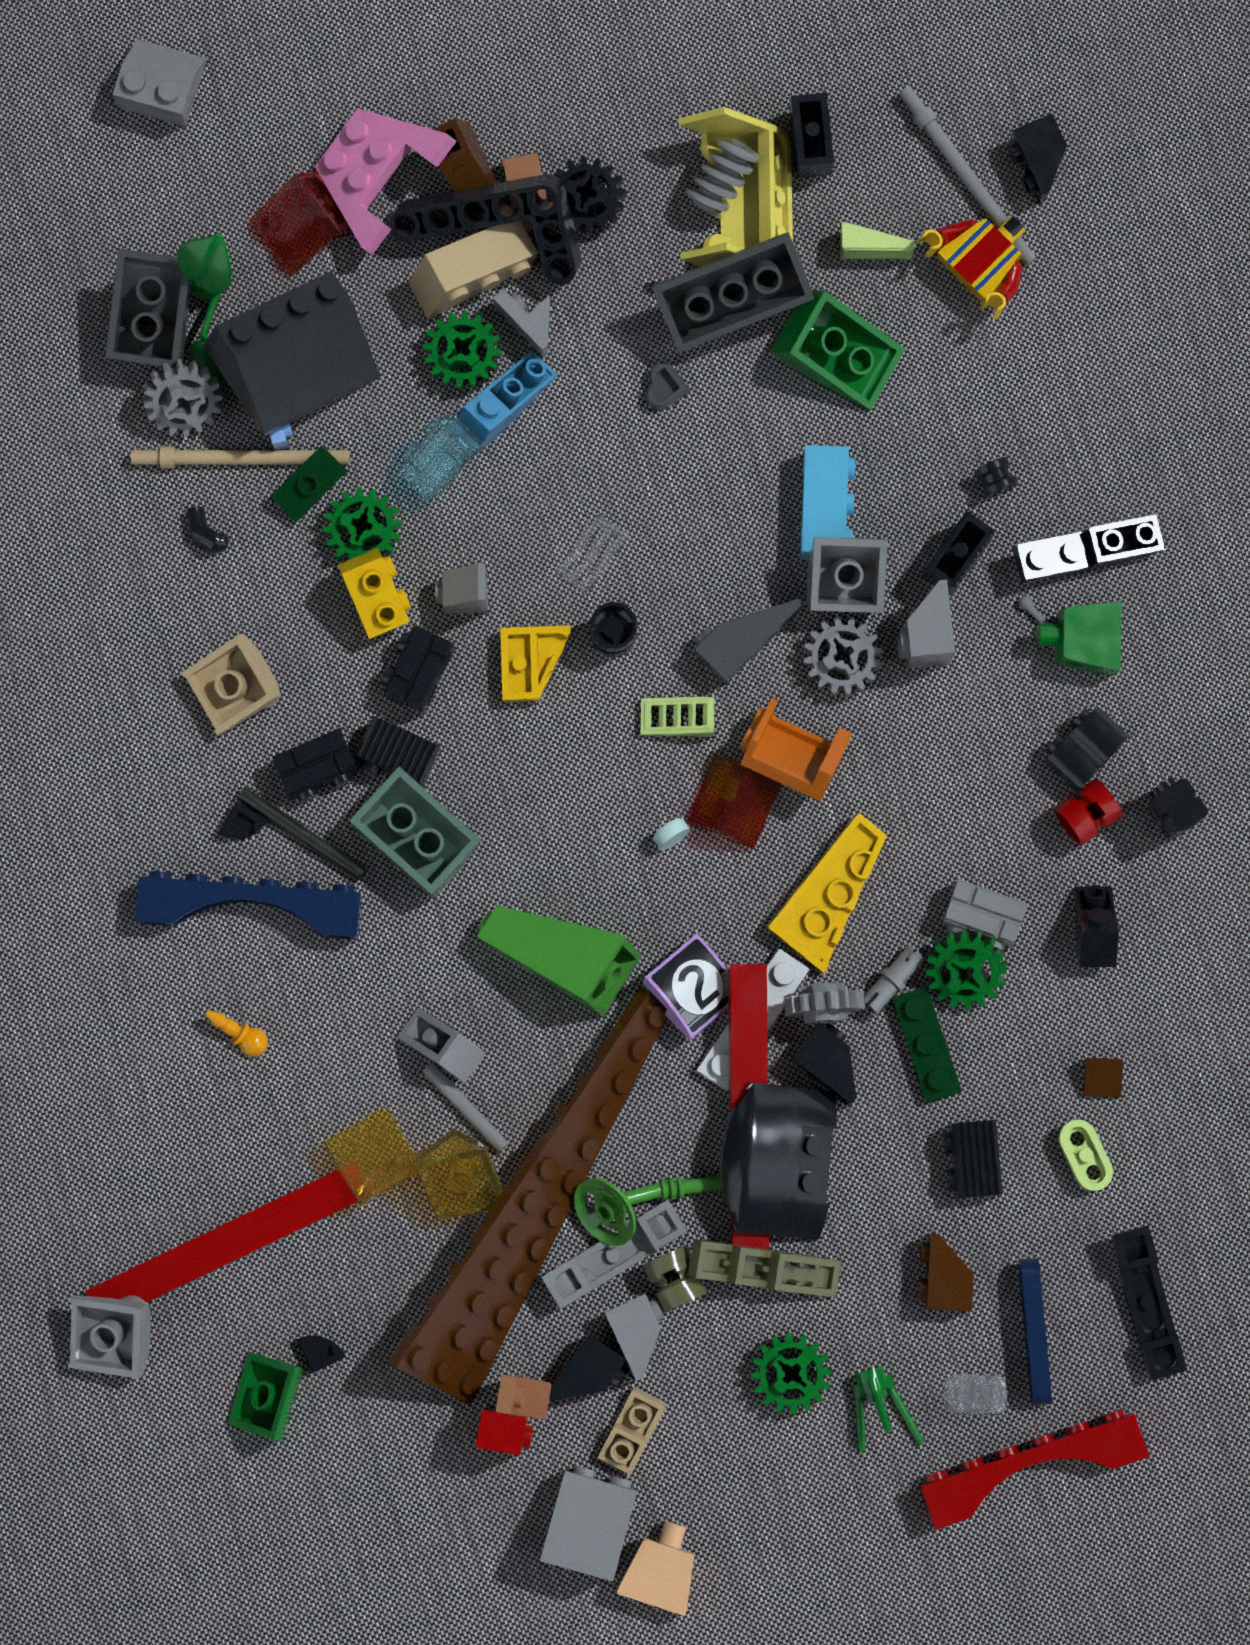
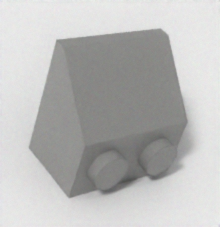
(159, 82)
(847, 575)
(928, 631)

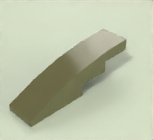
(764, 1268)

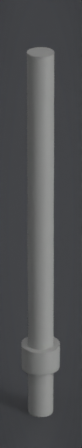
(927, 120)

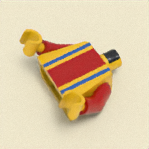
(981, 258)

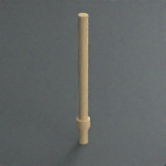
(170, 457)

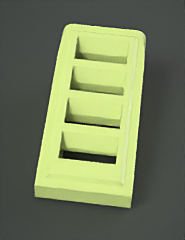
(866, 243)
(677, 703)

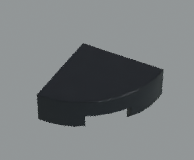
(242, 823)
(320, 1352)

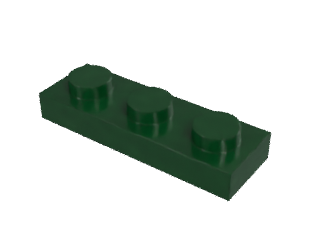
(926, 1044)

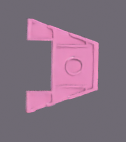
(365, 159)

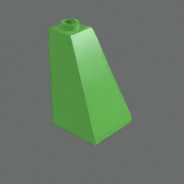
(569, 956)

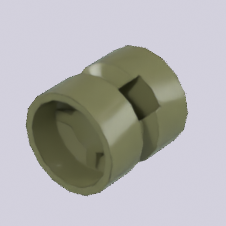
(680, 1291)

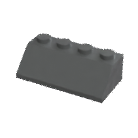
(733, 292)

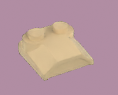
(233, 683)

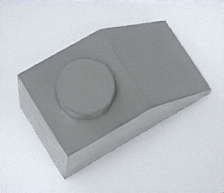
(463, 590)
(441, 1045)
(636, 1331)

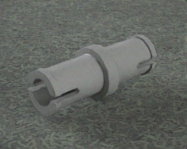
(893, 979)

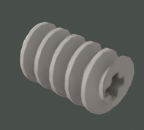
(723, 176)

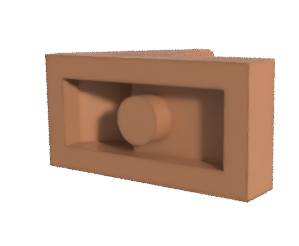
(523, 1397)

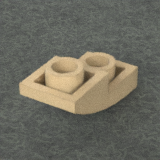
(632, 1430)

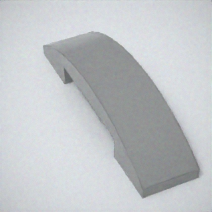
(605, 1261)

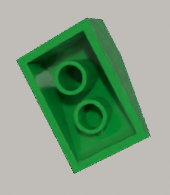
(838, 349)

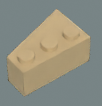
(471, 266)

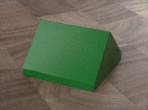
(265, 1396)

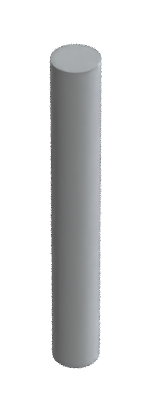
(465, 1107)

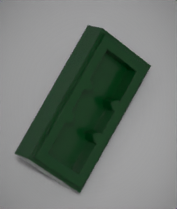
(309, 483)

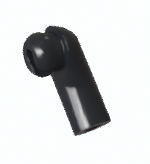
(202, 535)

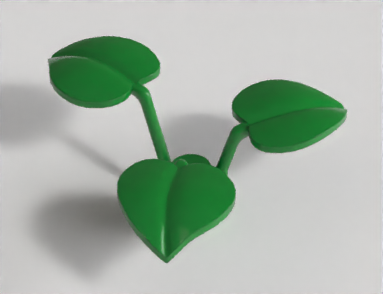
(209, 268)

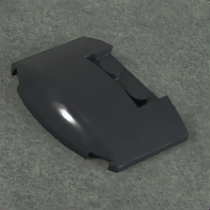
(778, 1160)

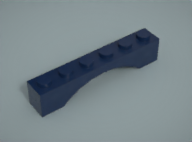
(172, 901)

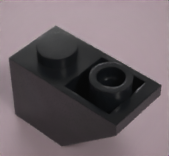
(1039, 151)
(1095, 926)

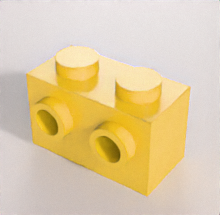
(374, 592)

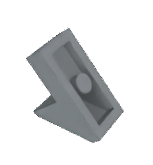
(531, 326)

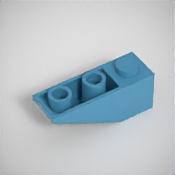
(506, 398)

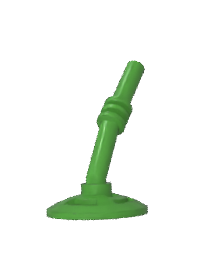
(615, 1204)

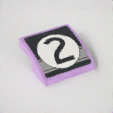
(691, 986)

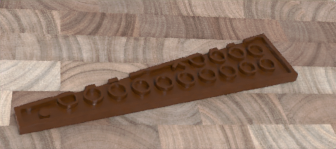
(487, 1288)

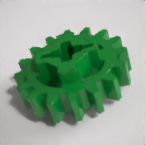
(453, 339)
(347, 523)
(962, 953)
(802, 1360)

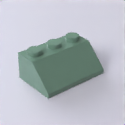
(415, 832)

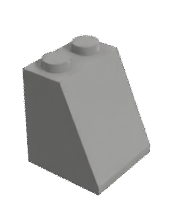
(589, 1523)

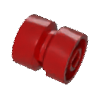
(1078, 820)

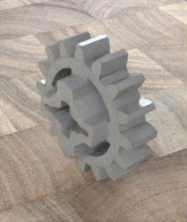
(182, 382)
(856, 648)
(824, 1003)

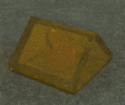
(458, 1176)

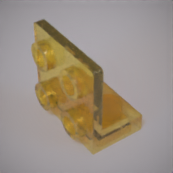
(373, 1156)

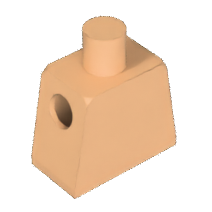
(660, 1571)

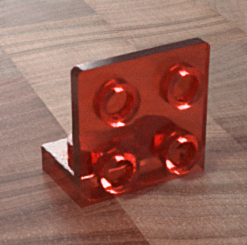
(300, 220)

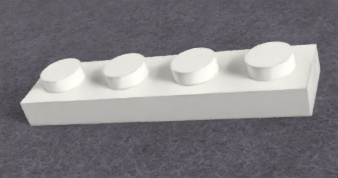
(783, 979)

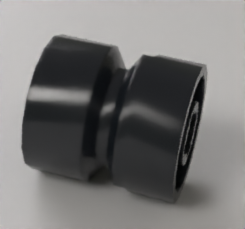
(613, 629)

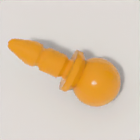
(251, 1041)

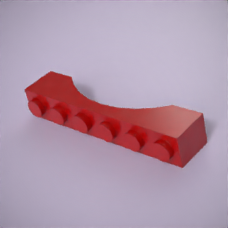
(959, 1494)

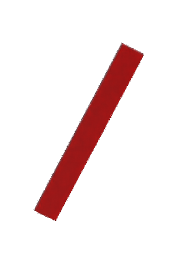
(747, 1050)
(230, 1241)

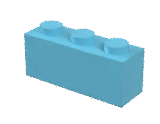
(825, 494)

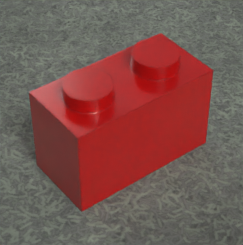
(503, 1432)

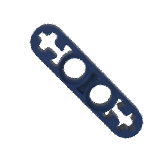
(1034, 1331)

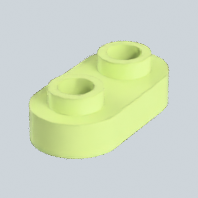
(1087, 1154)

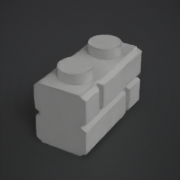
(984, 911)

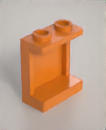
(792, 753)

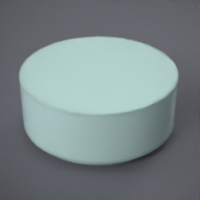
(671, 833)

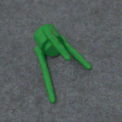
(873, 1386)

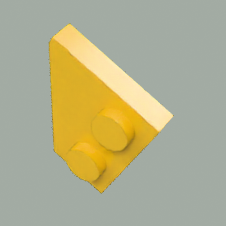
(529, 660)

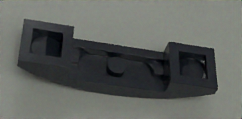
(1148, 1303)

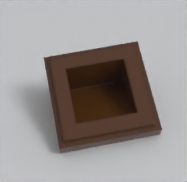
(1102, 1077)

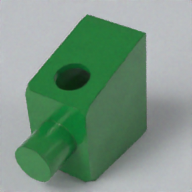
(1086, 637)

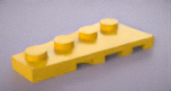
(821, 904)

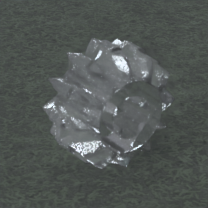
(975, 1394)

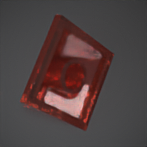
(733, 802)

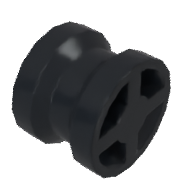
(996, 477)

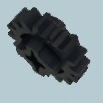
(600, 199)

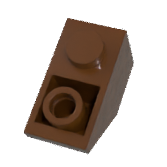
(947, 1277)

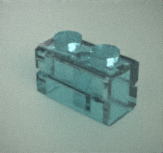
(439, 456)

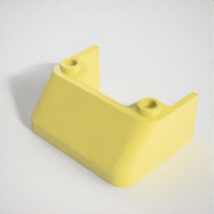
(764, 201)

